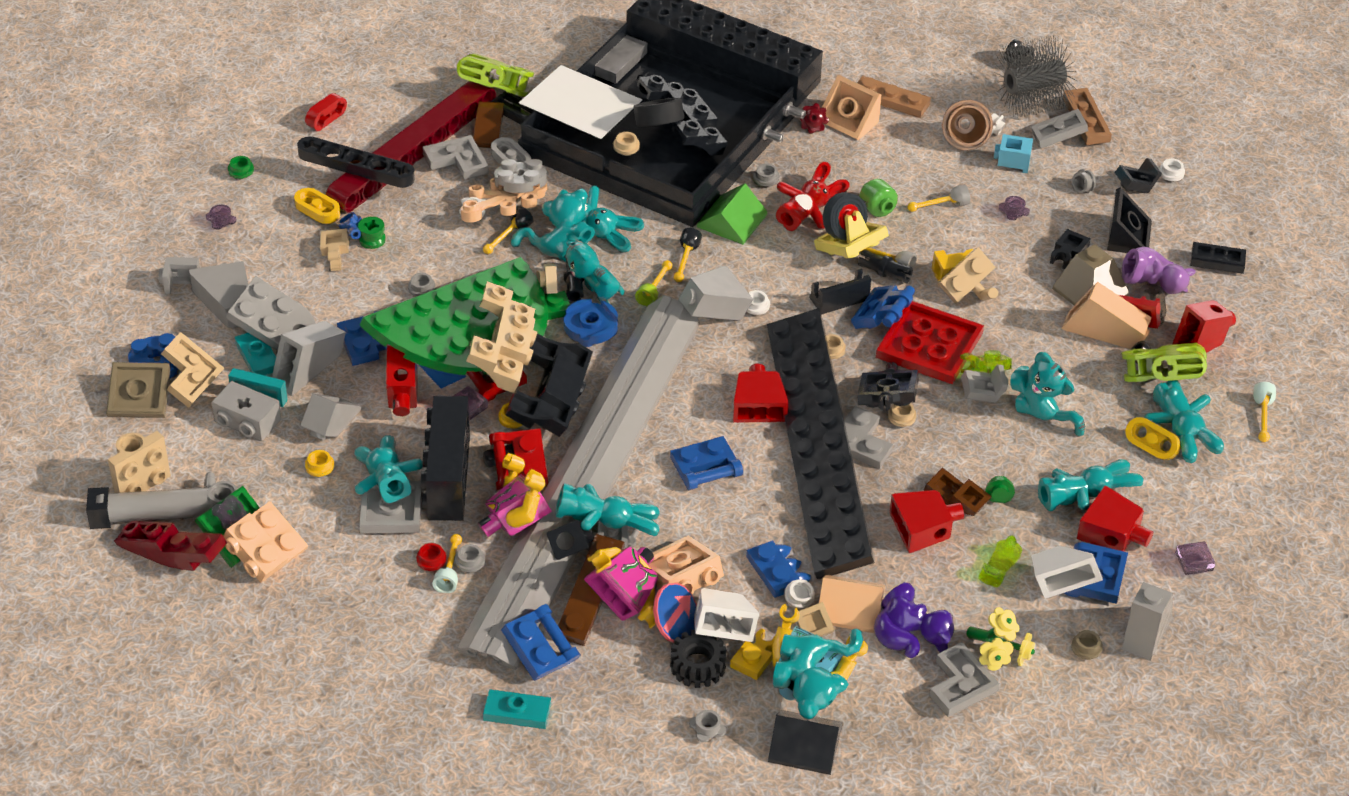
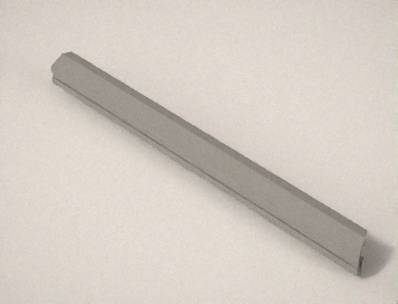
(595, 458)

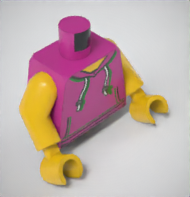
(517, 502)
(625, 581)

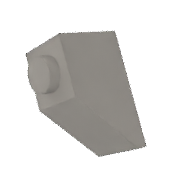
(328, 415)

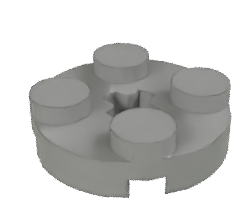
(520, 176)

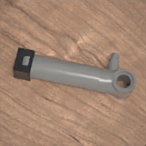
(109, 508)

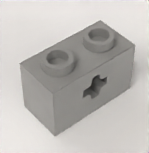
(246, 411)

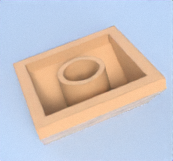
(852, 107)
(852, 602)

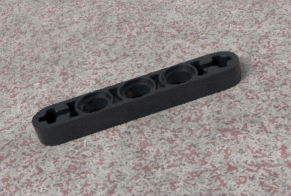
(395, 172)

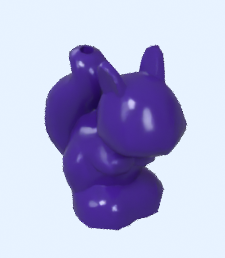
(904, 616)

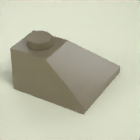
(1087, 269)

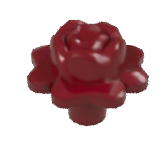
(814, 118)

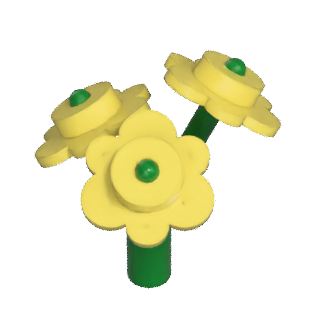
(997, 650)

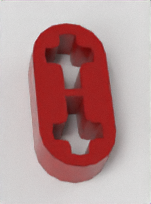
(325, 111)

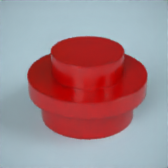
(431, 557)

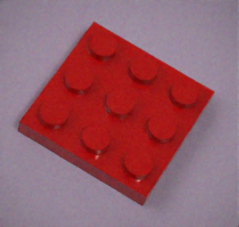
(930, 342)

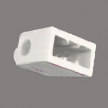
(720, 614)

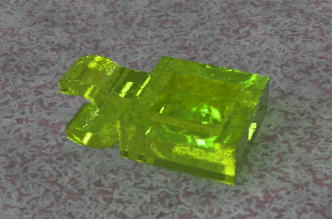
(986, 362)

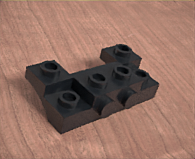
(699, 121)
(559, 387)

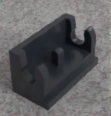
(842, 294)

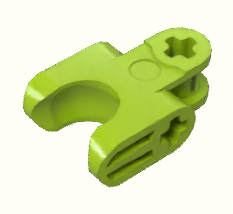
(479, 68)
(1183, 362)

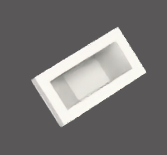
(1064, 570)

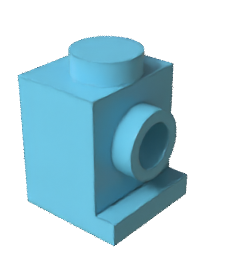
(1014, 152)

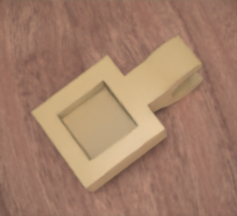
(333, 244)
(548, 278)

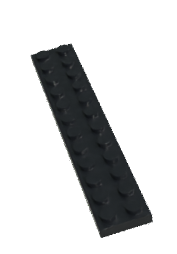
(820, 446)

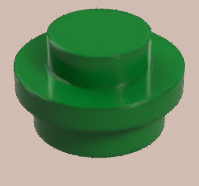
(240, 167)
(1000, 489)

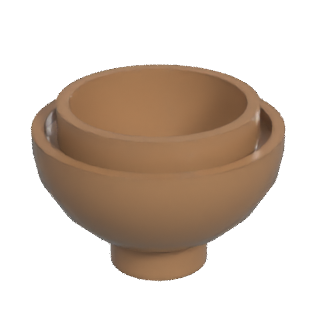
(978, 130)

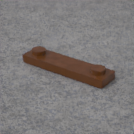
(584, 601)

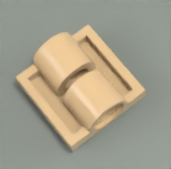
(139, 462)

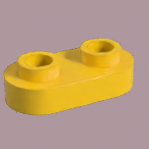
(317, 205)
(1154, 438)

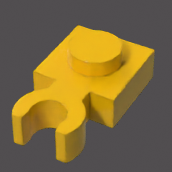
(753, 658)

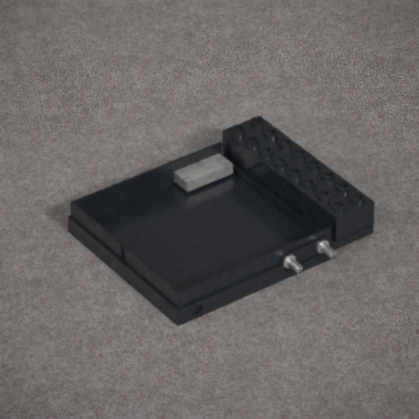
(737, 68)

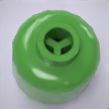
(878, 197)

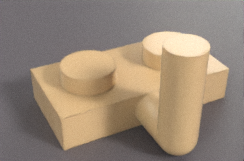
(967, 277)

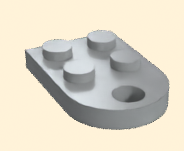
(268, 313)

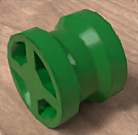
(372, 232)

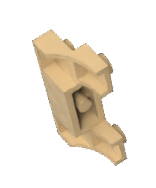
(510, 341)

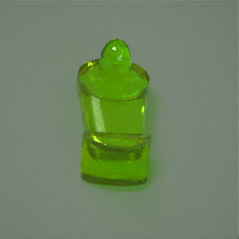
(1002, 559)

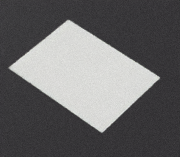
(580, 101)

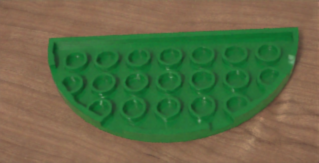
(441, 323)

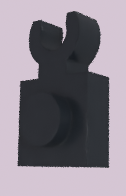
(1068, 246)

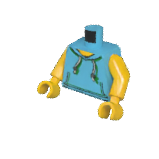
(832, 661)

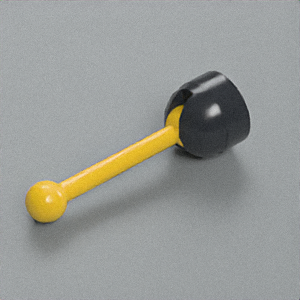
(520, 219)
(689, 240)

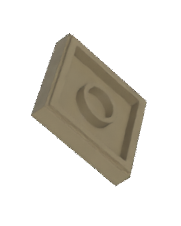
(138, 390)

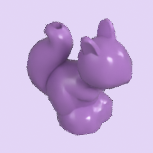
(1149, 265)

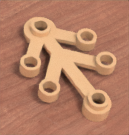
(472, 210)

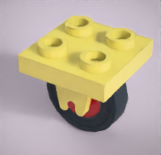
(848, 227)

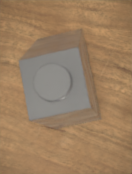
(219, 287)
(716, 295)
(307, 353)
(1148, 620)

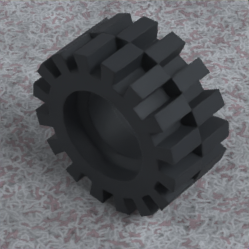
(698, 672)

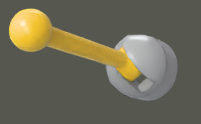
(958, 196)
(905, 257)

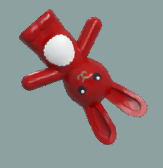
(809, 199)

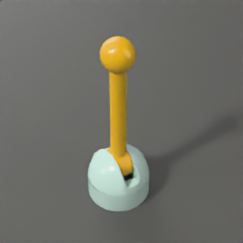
(1261, 397)
(443, 575)

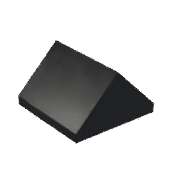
(1128, 225)
(804, 742)

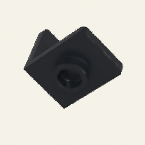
(582, 539)

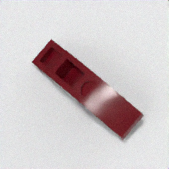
(168, 546)

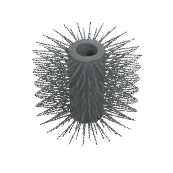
(1035, 76)

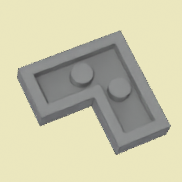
(457, 151)
(863, 445)
(967, 681)

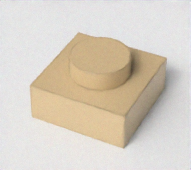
(815, 620)

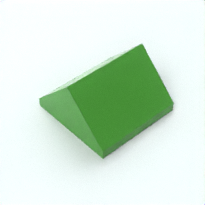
(734, 215)

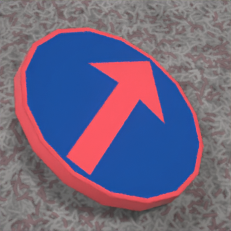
(674, 611)

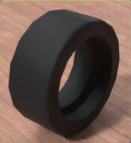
(658, 112)

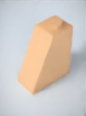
(1107, 318)

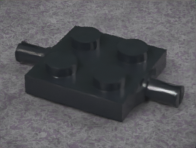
(888, 387)

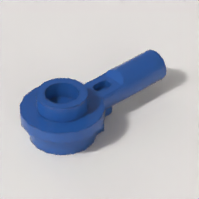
(350, 222)

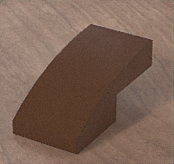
(488, 123)
(954, 491)

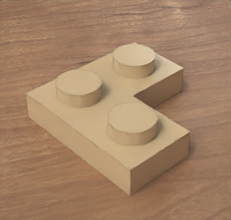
(196, 366)

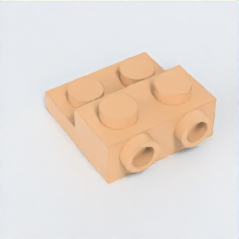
(264, 542)
(687, 564)

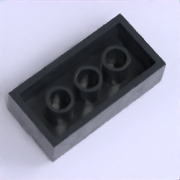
(446, 458)

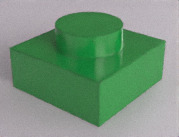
(557, 304)

